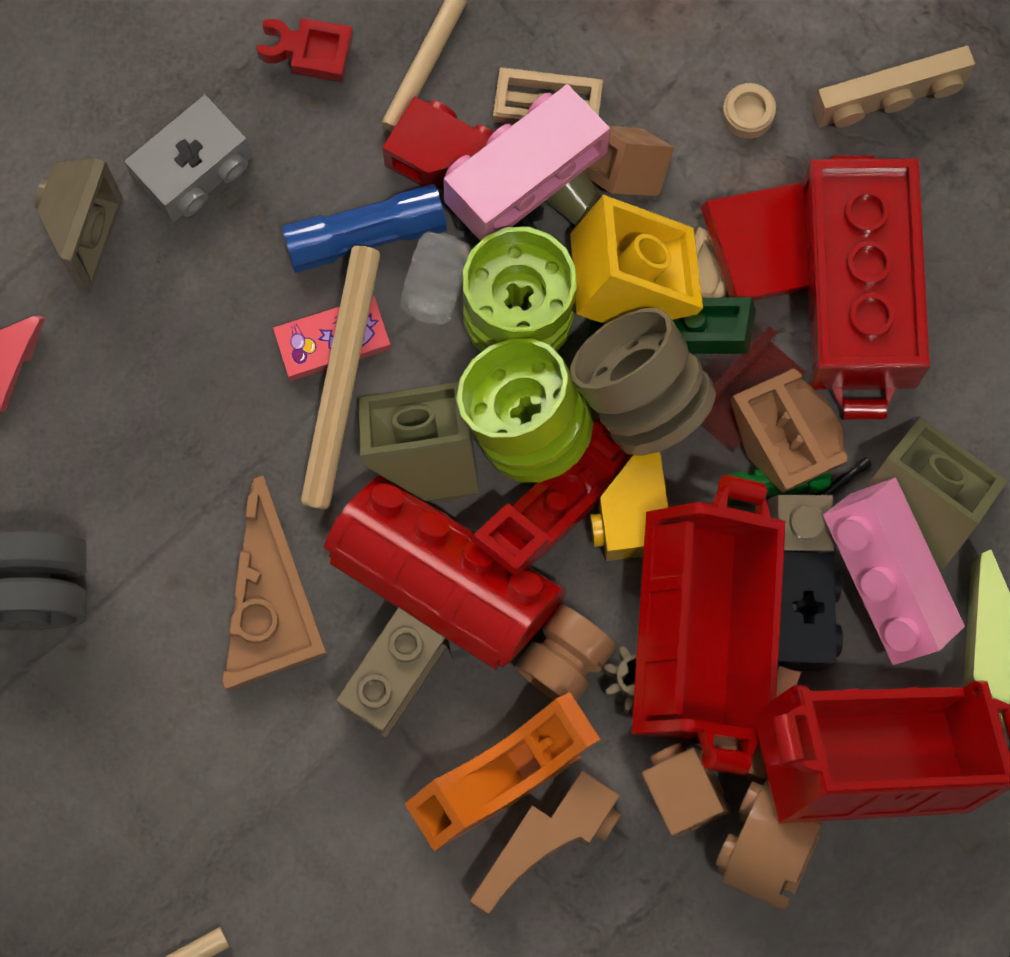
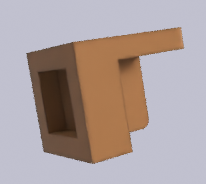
(633, 163)

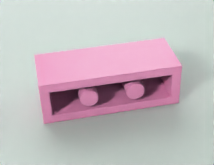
(525, 162)
(894, 571)

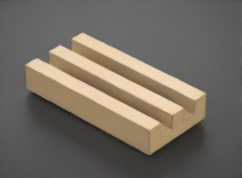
(537, 80)

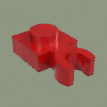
(315, 49)

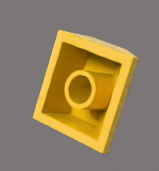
(633, 262)

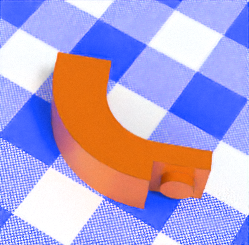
(503, 773)

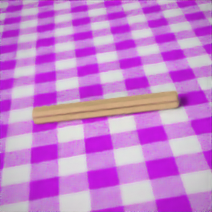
(340, 377)

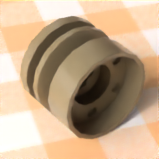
(643, 381)

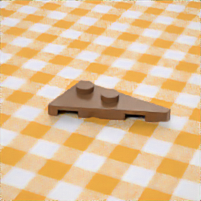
(271, 613)

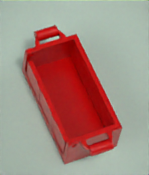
(866, 279)
(710, 623)
(883, 752)

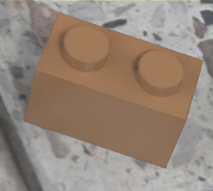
(685, 790)

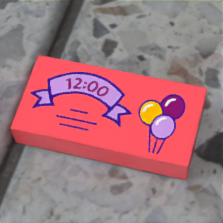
(308, 341)

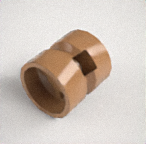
(566, 656)

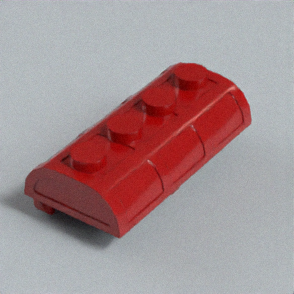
(438, 574)

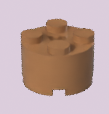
(766, 854)

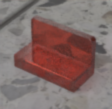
(750, 369)

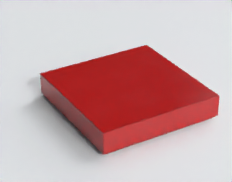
(760, 241)

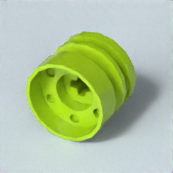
(520, 269)
(525, 410)

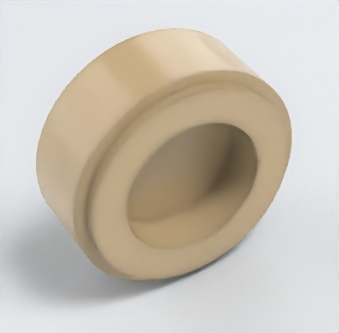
(749, 110)

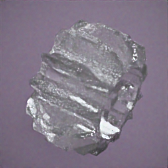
(434, 278)

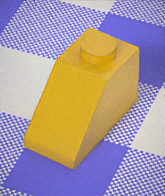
(624, 507)

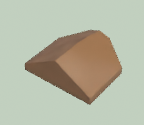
(789, 430)

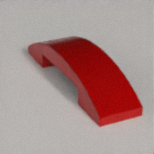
(553, 507)

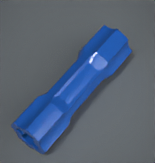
(402, 217)

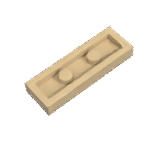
(893, 88)

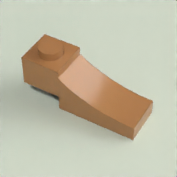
(580, 817)

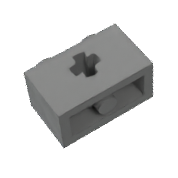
(198, 134)

